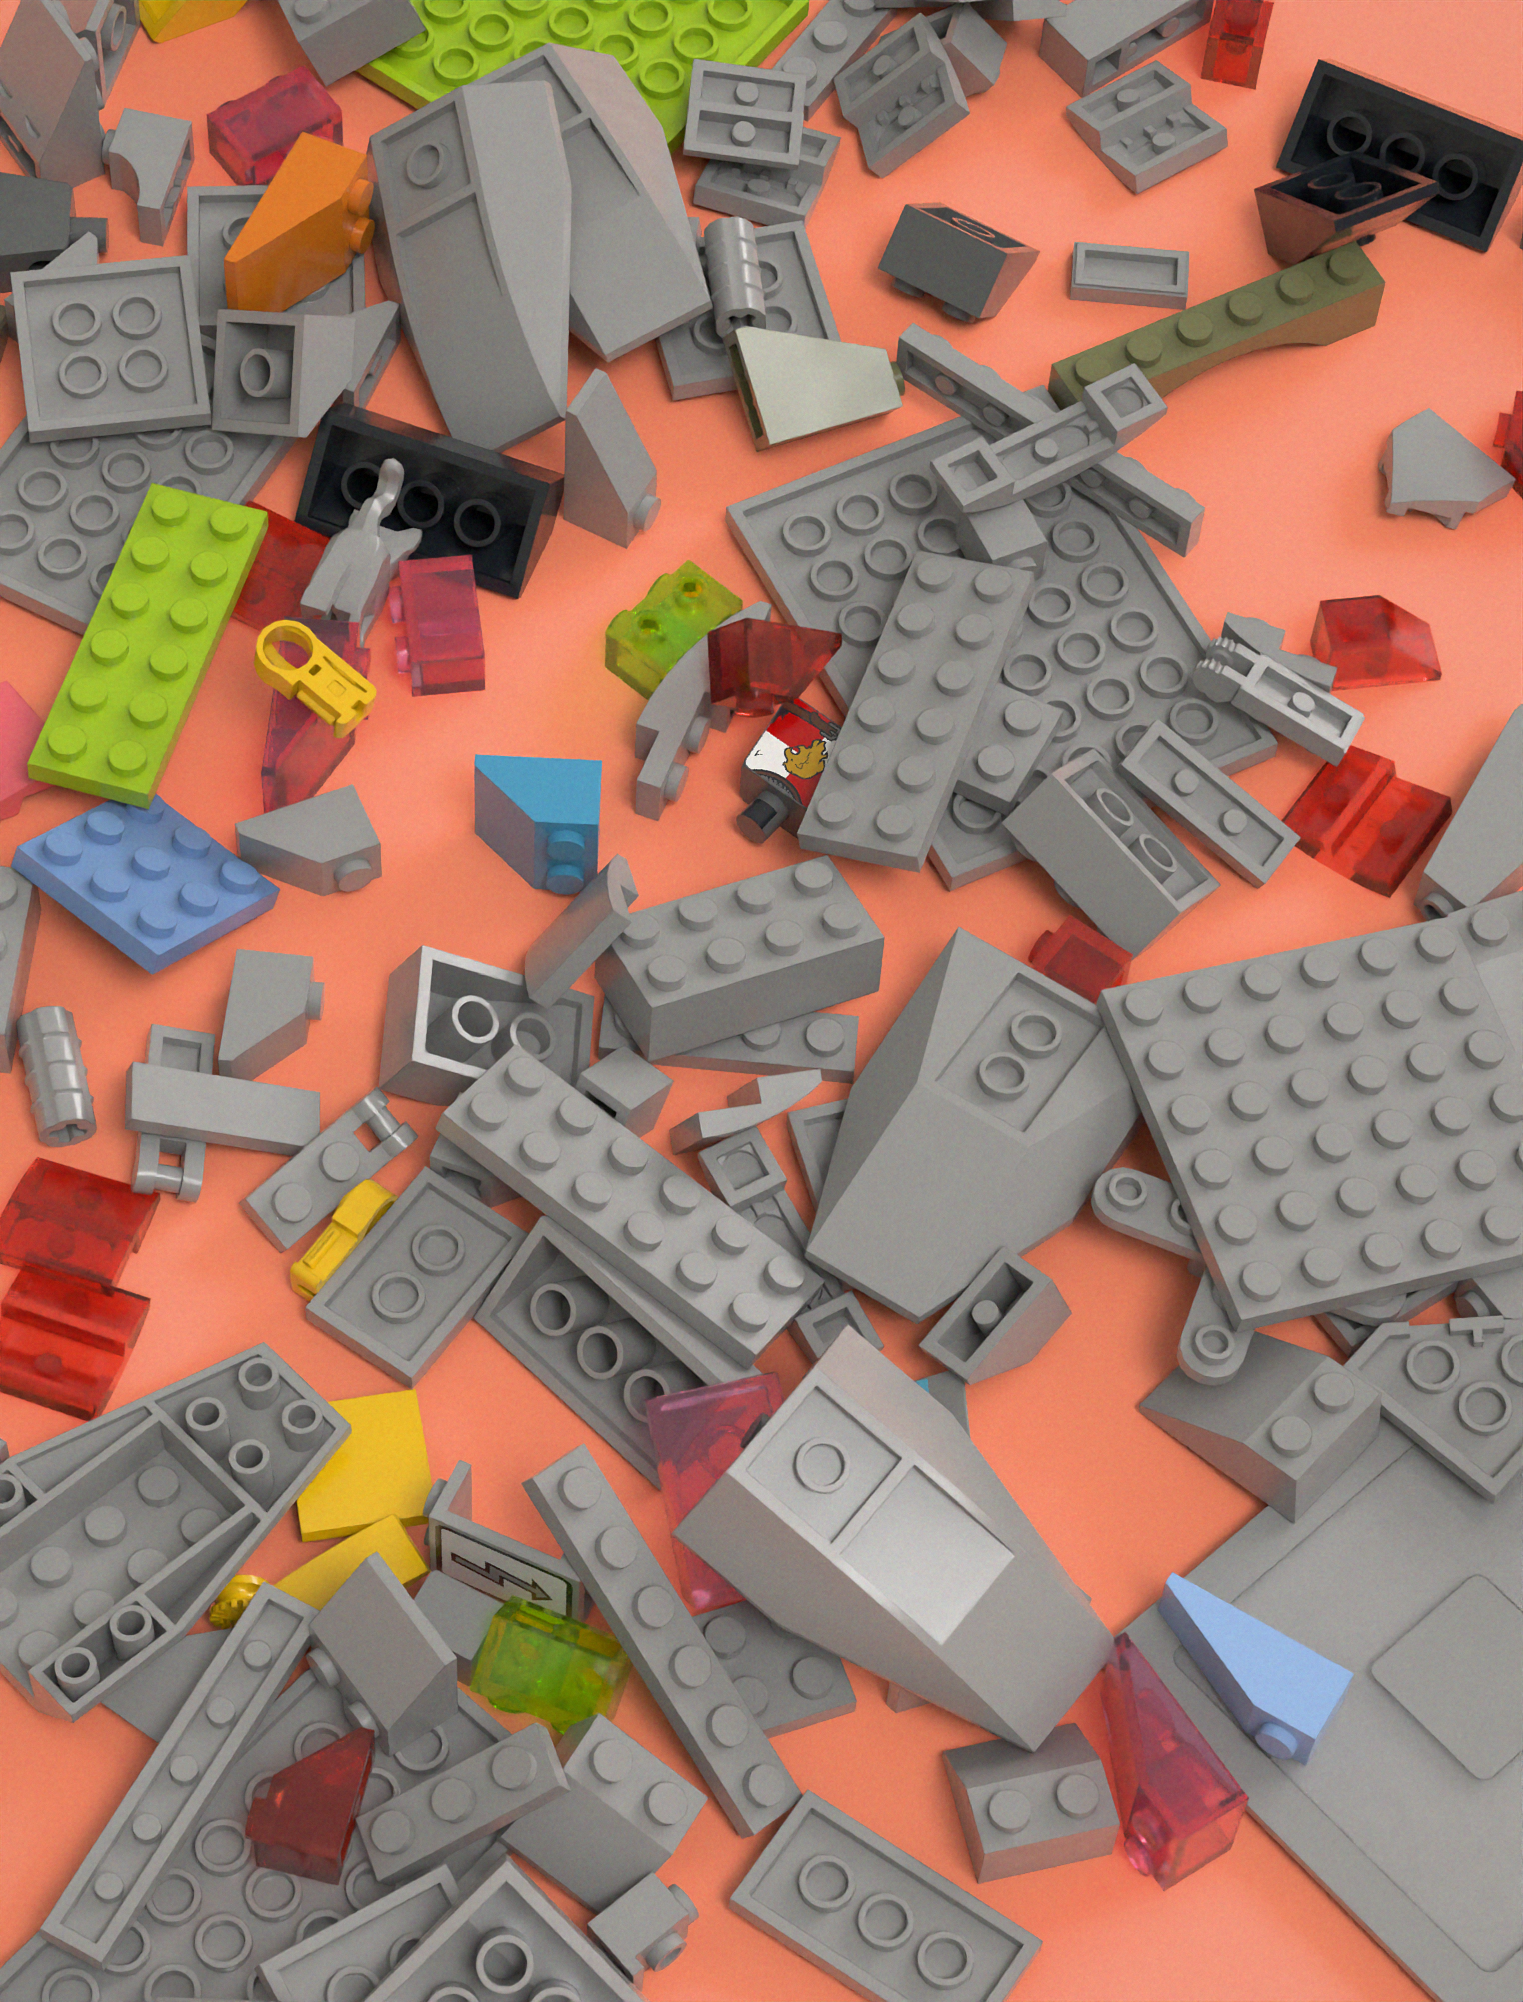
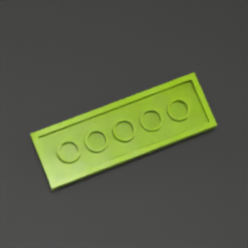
(148, 646)

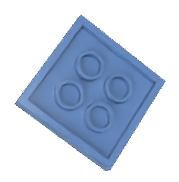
(145, 880)

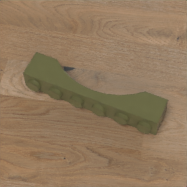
(1302, 304)

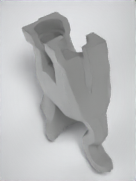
(362, 560)

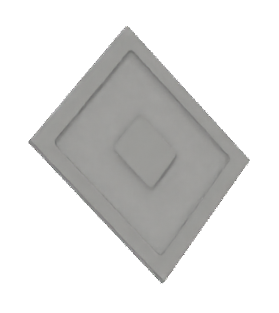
(1421, 1772)

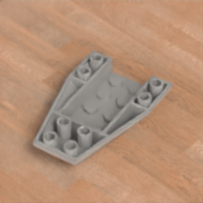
(630, 231)
(479, 254)
(145, 1519)
(900, 1550)

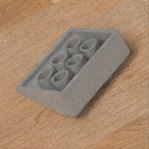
(505, 1946)

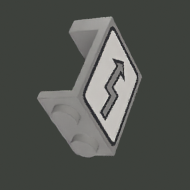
(492, 1560)

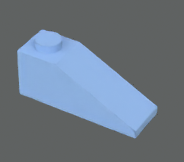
(1264, 1677)

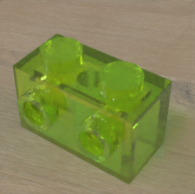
(665, 625)
(550, 1666)

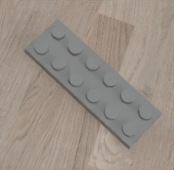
(916, 711)
(630, 1205)

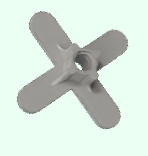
(1208, 1344)

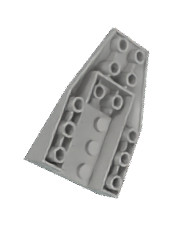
(970, 1131)

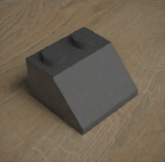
(955, 260)

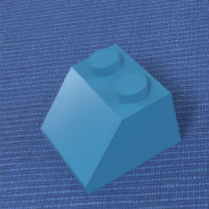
(541, 817)

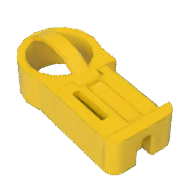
(323, 684)
(350, 1224)

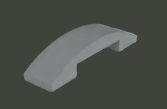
(1054, 448)
(753, 1184)

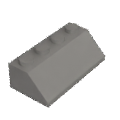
(598, 1339)

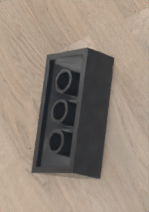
(1469, 157)
(450, 490)

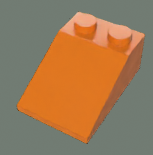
(301, 228)

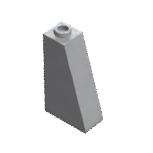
(1484, 842)

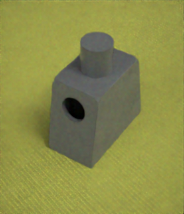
(39, 224)

